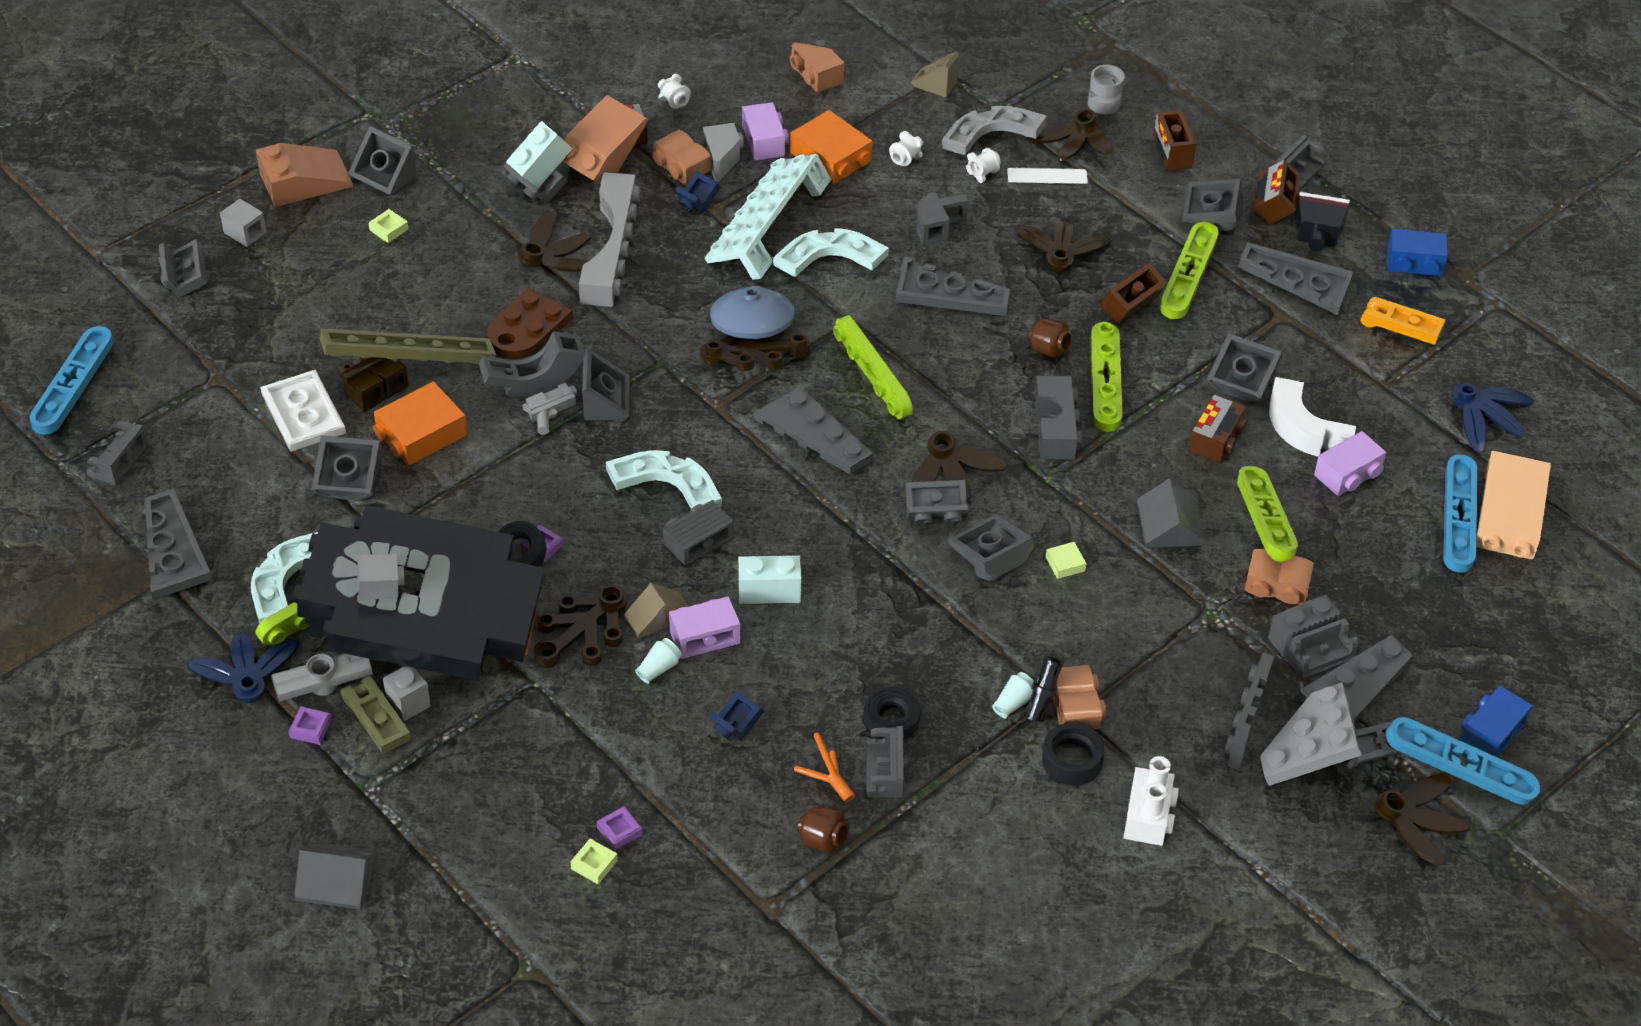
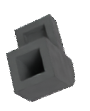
(937, 214)

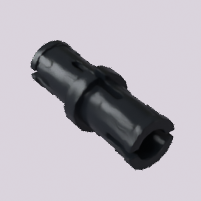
(1044, 689)

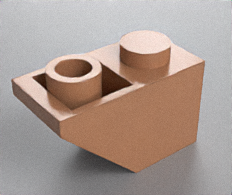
(818, 66)

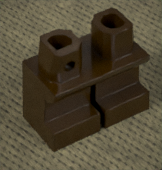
(372, 380)

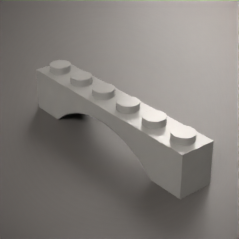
(600, 275)

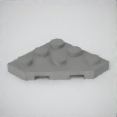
(1313, 738)

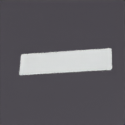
(1043, 175)

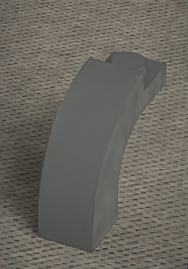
(537, 373)

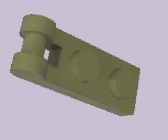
(376, 715)

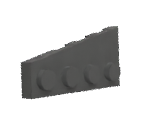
(1306, 278)
(951, 291)
(815, 429)
(172, 547)
(1365, 674)
(1245, 719)

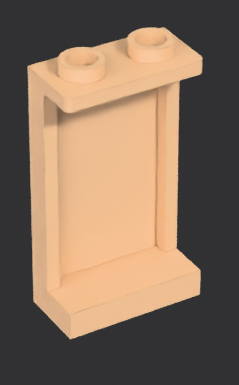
(1513, 505)

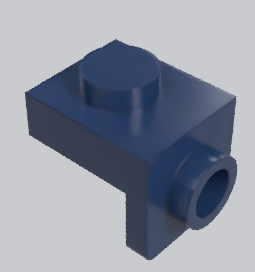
(698, 192)
(736, 717)

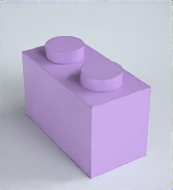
(764, 131)
(1350, 463)
(704, 627)

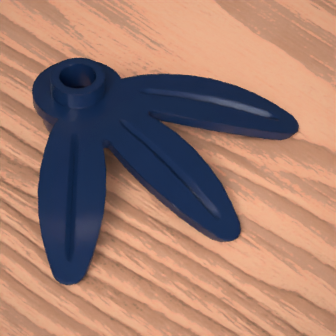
(1484, 400)
(245, 669)

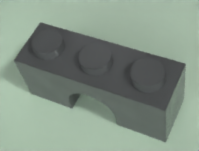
(1058, 433)

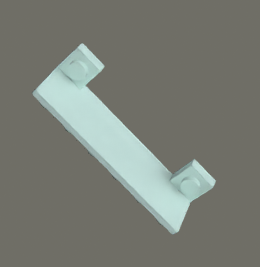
(762, 207)

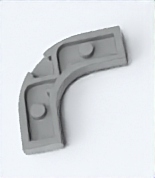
(1000, 118)

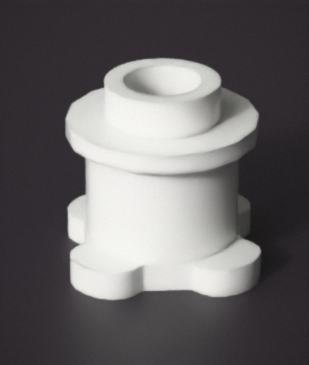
(674, 92)
(906, 149)
(983, 164)

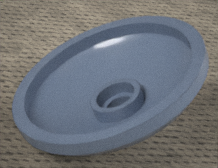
(752, 312)

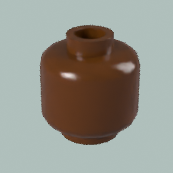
(1050, 337)
(823, 829)

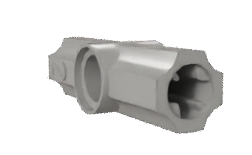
(320, 675)

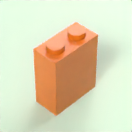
(835, 142)
(420, 423)

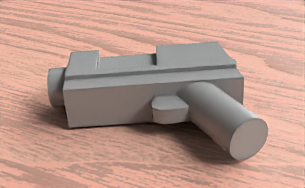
(547, 405)

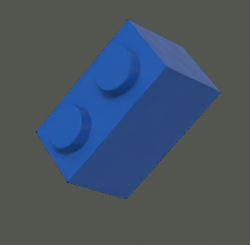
(1416, 252)
(1496, 721)

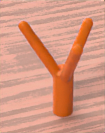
(834, 777)

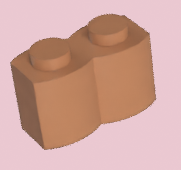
(681, 156)
(1276, 579)
(1078, 697)

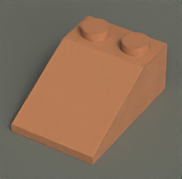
(603, 138)
(300, 172)

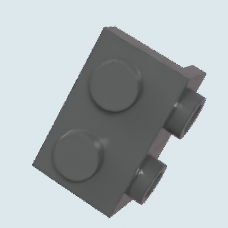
(545, 191)
(183, 268)
(936, 501)

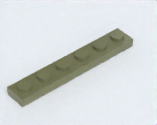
(405, 346)

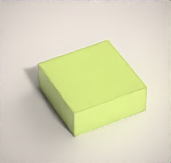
(388, 225)
(1065, 560)
(594, 861)

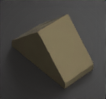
(938, 76)
(652, 609)

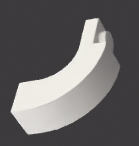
(1298, 425)

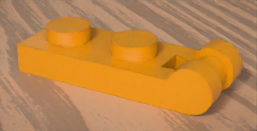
(1402, 320)

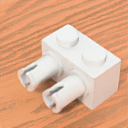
(1150, 802)

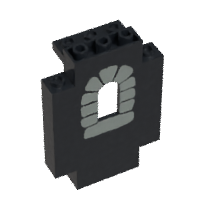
(467, 604)

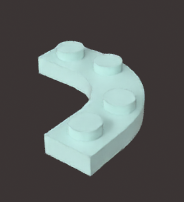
(841, 242)
(660, 466)
(272, 575)

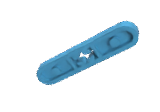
(62, 396)
(1460, 536)
(1481, 768)

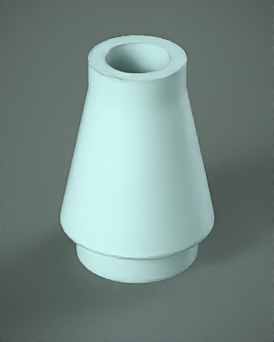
(659, 659)
(1014, 695)

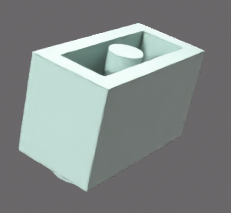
(539, 155)
(769, 579)

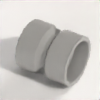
(1106, 89)

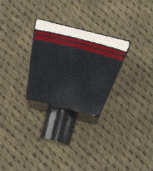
(1320, 219)

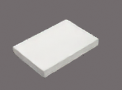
(302, 410)

